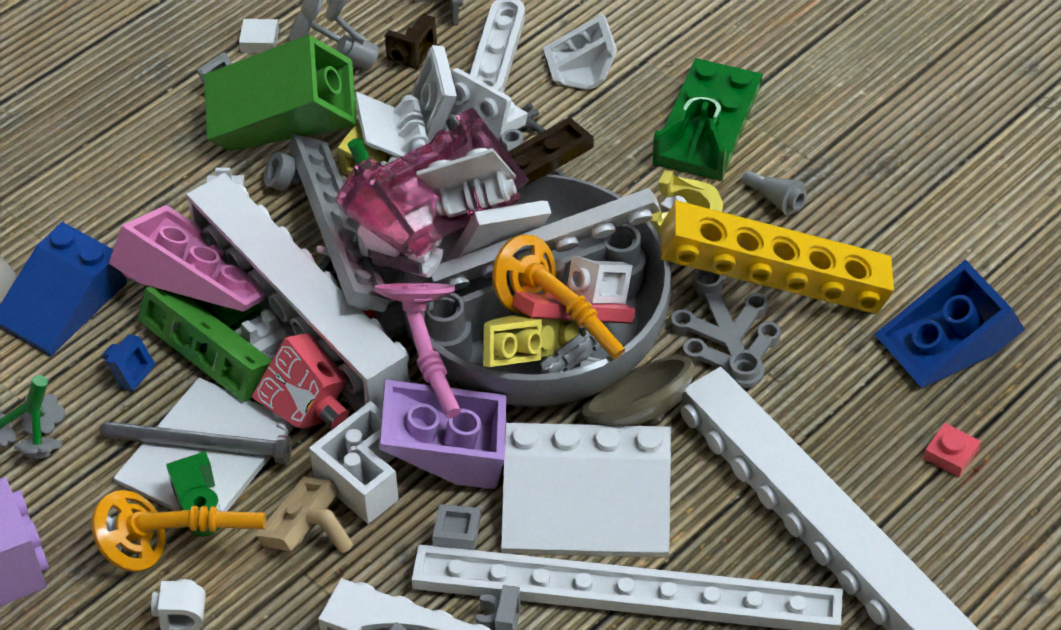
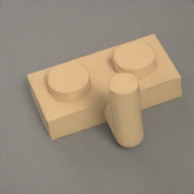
(299, 511)

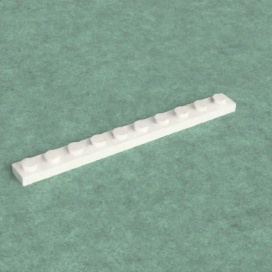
(629, 589)

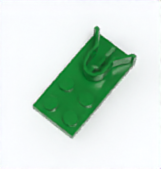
(707, 119)

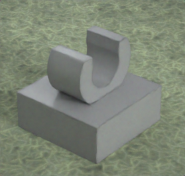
(456, 527)
(505, 611)

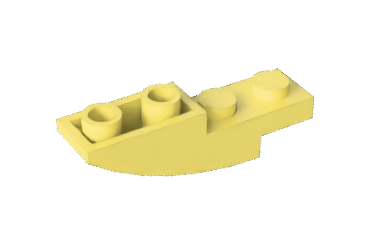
(524, 339)

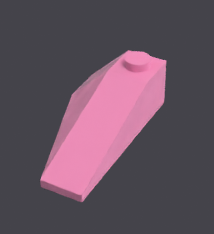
(170, 255)

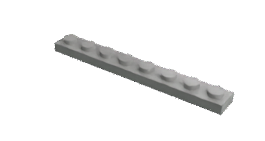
(322, 185)

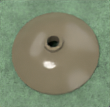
(641, 394)

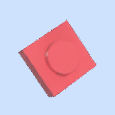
(952, 450)

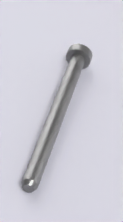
(278, 449)

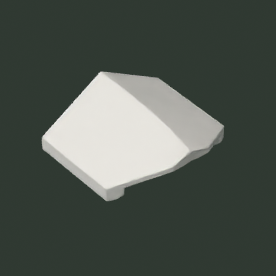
(583, 55)

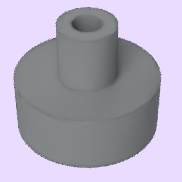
(281, 171)

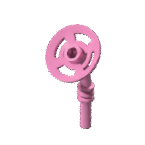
(414, 301)

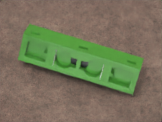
(204, 341)

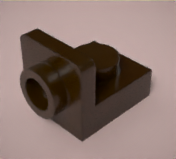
(414, 45)

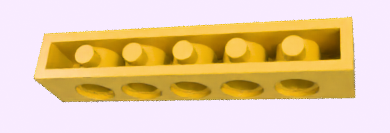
(776, 257)

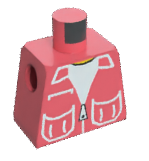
(303, 384)

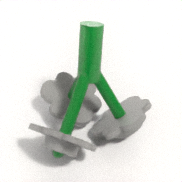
(38, 414)

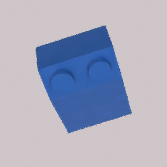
(59, 289)
(950, 327)

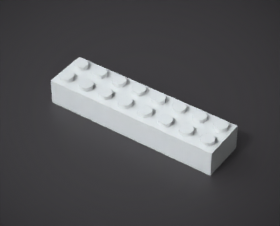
(298, 290)

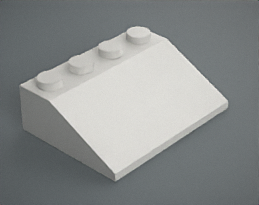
(586, 490)

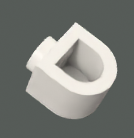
(179, 605)

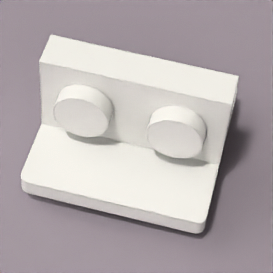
(490, 104)

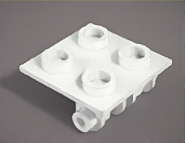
(392, 128)
(461, 177)

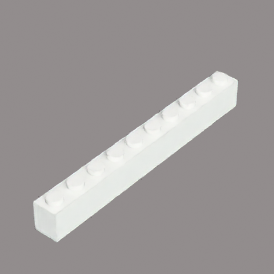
(816, 508)

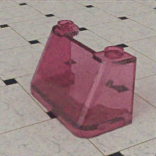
(401, 206)

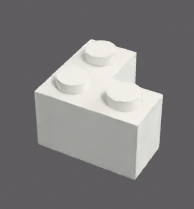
(356, 464)

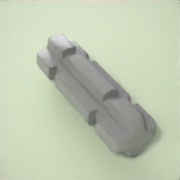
(570, 354)

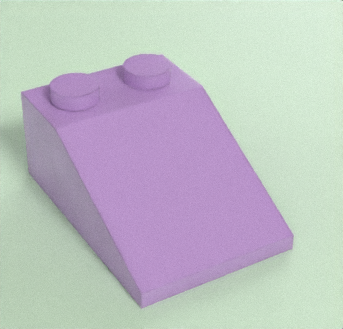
(458, 449)

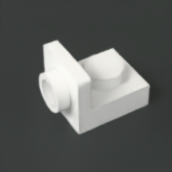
(599, 280)

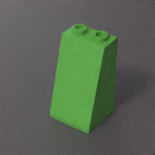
(280, 93)

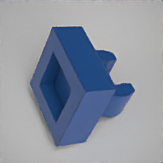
(129, 362)

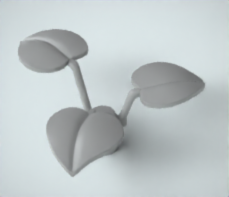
(354, 46)

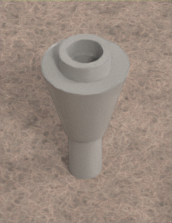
(784, 193)

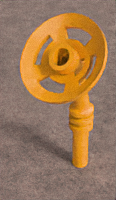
(535, 274)
(140, 527)

